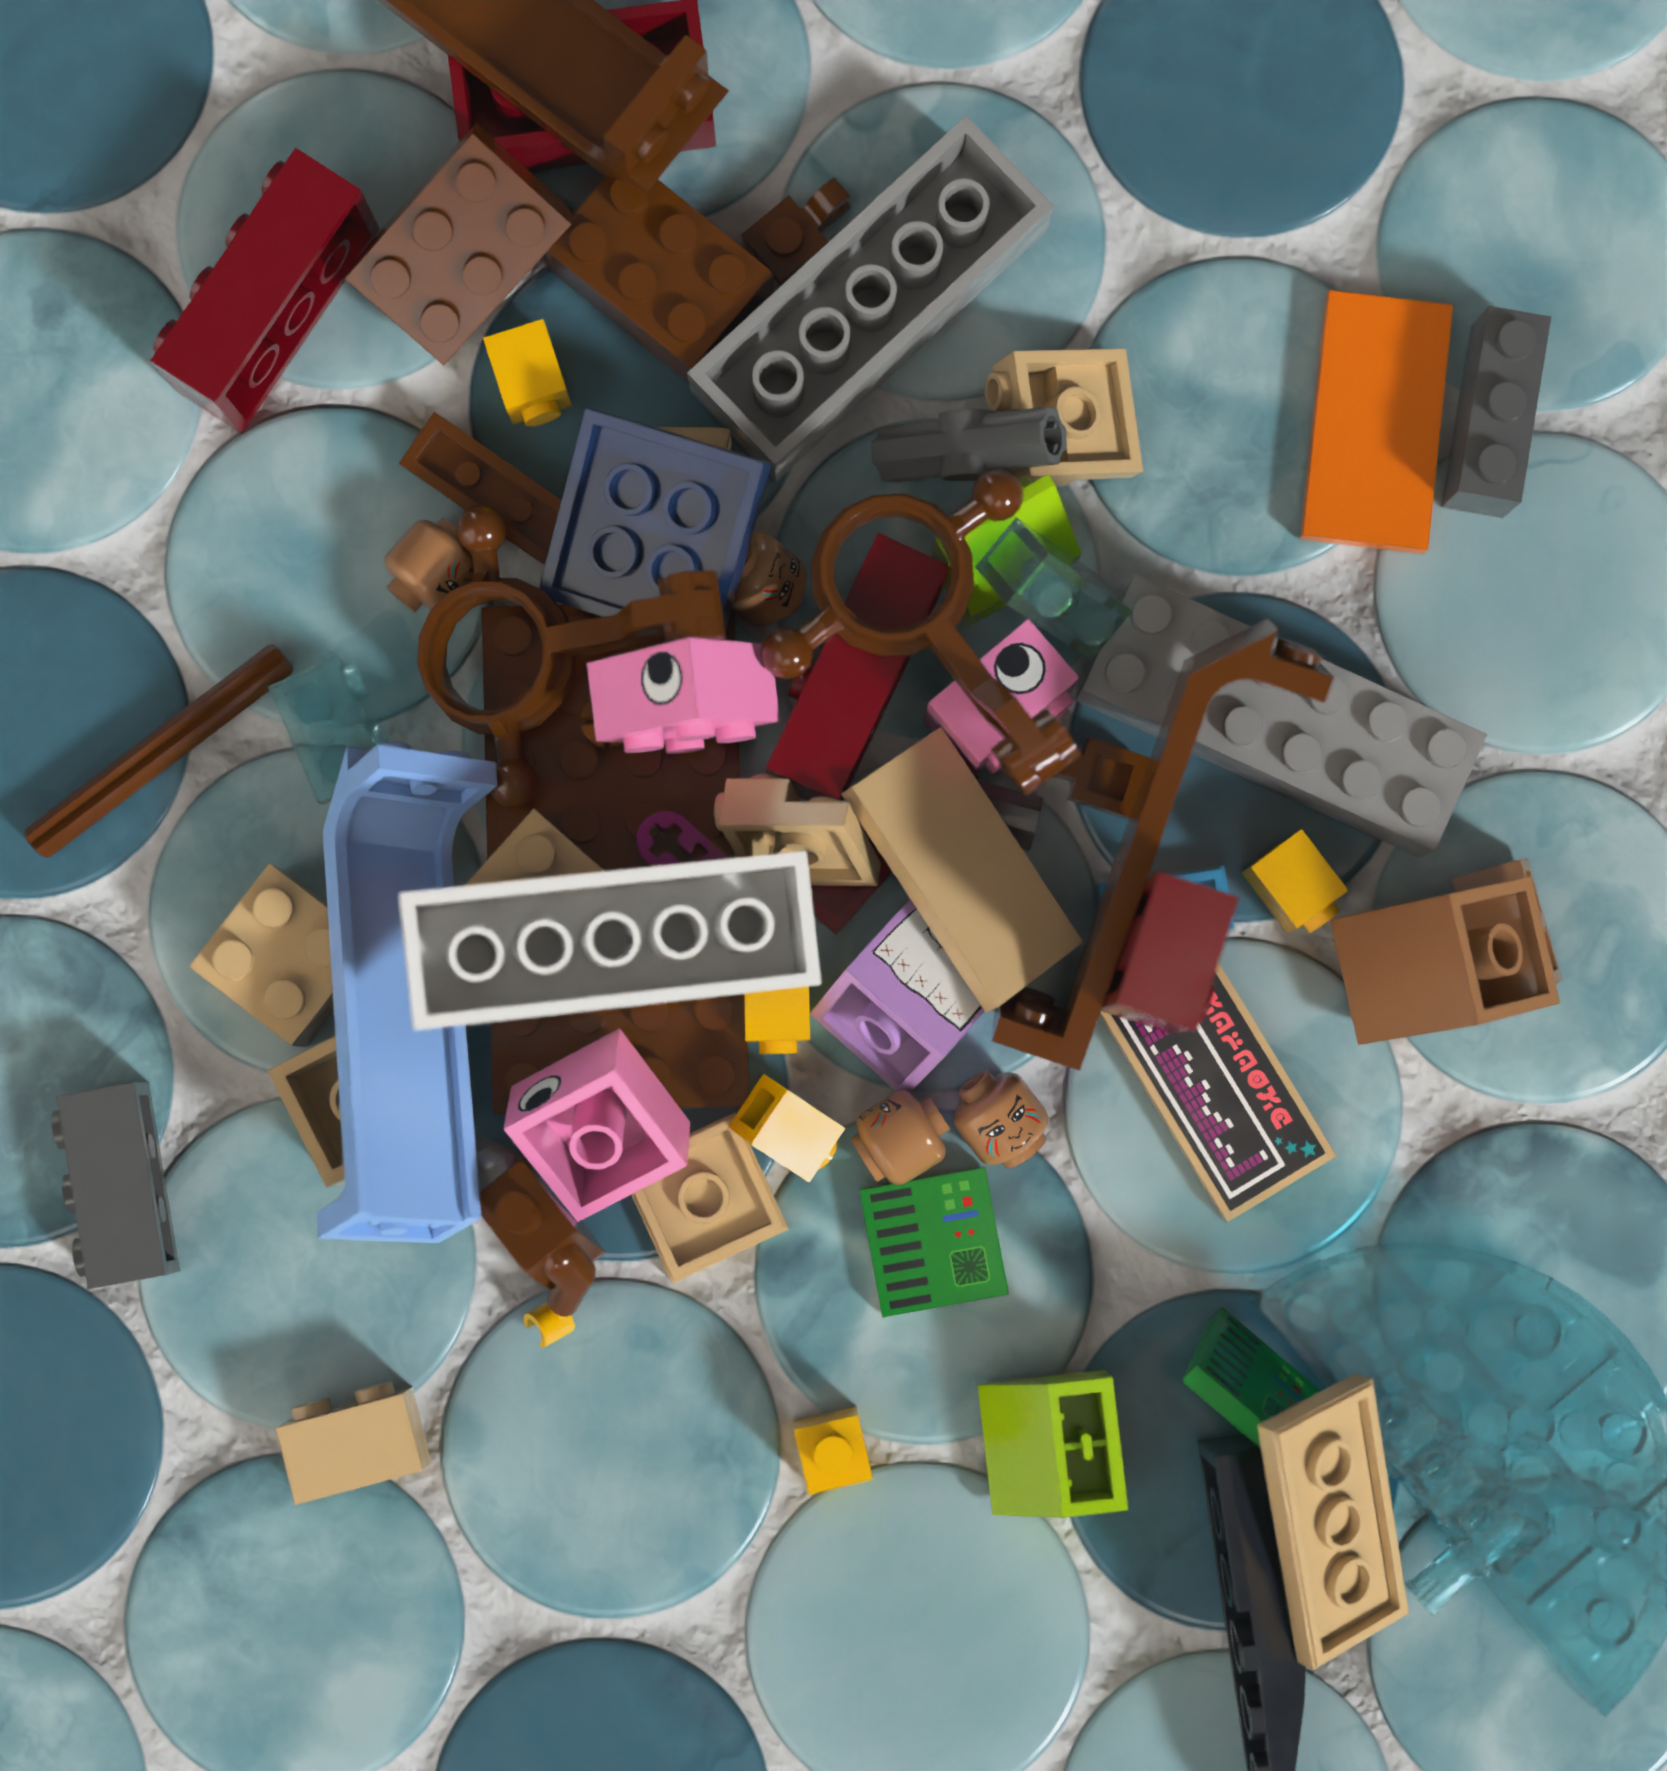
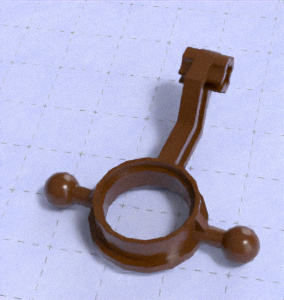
(686, 608)
(1030, 747)

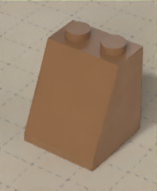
(1445, 962)

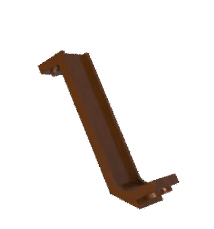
(578, 76)
(1063, 1035)

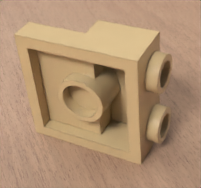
(1092, 402)
(769, 818)

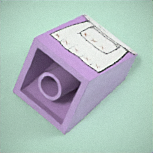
(900, 1002)

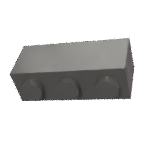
(1496, 412)
(115, 1184)

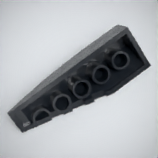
(1254, 1603)

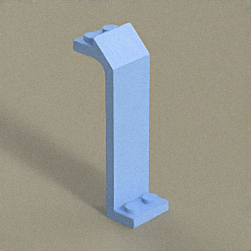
(399, 1087)

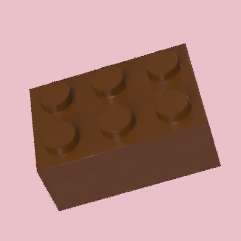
(460, 244)
(659, 271)

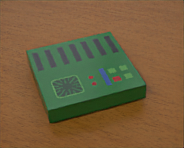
(933, 1242)
(1243, 1375)

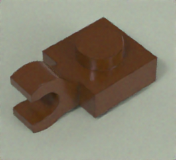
(792, 235)
(1105, 778)

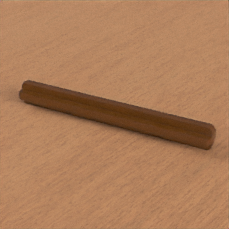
(158, 751)

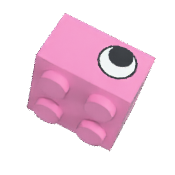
(1027, 669)
(682, 695)
(598, 1125)

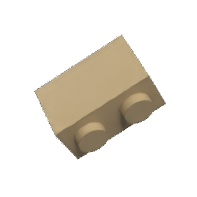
(352, 1444)

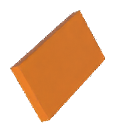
(1376, 422)

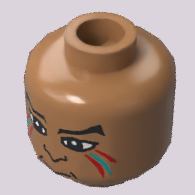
(427, 564)
(770, 582)
(1000, 1119)
(900, 1137)

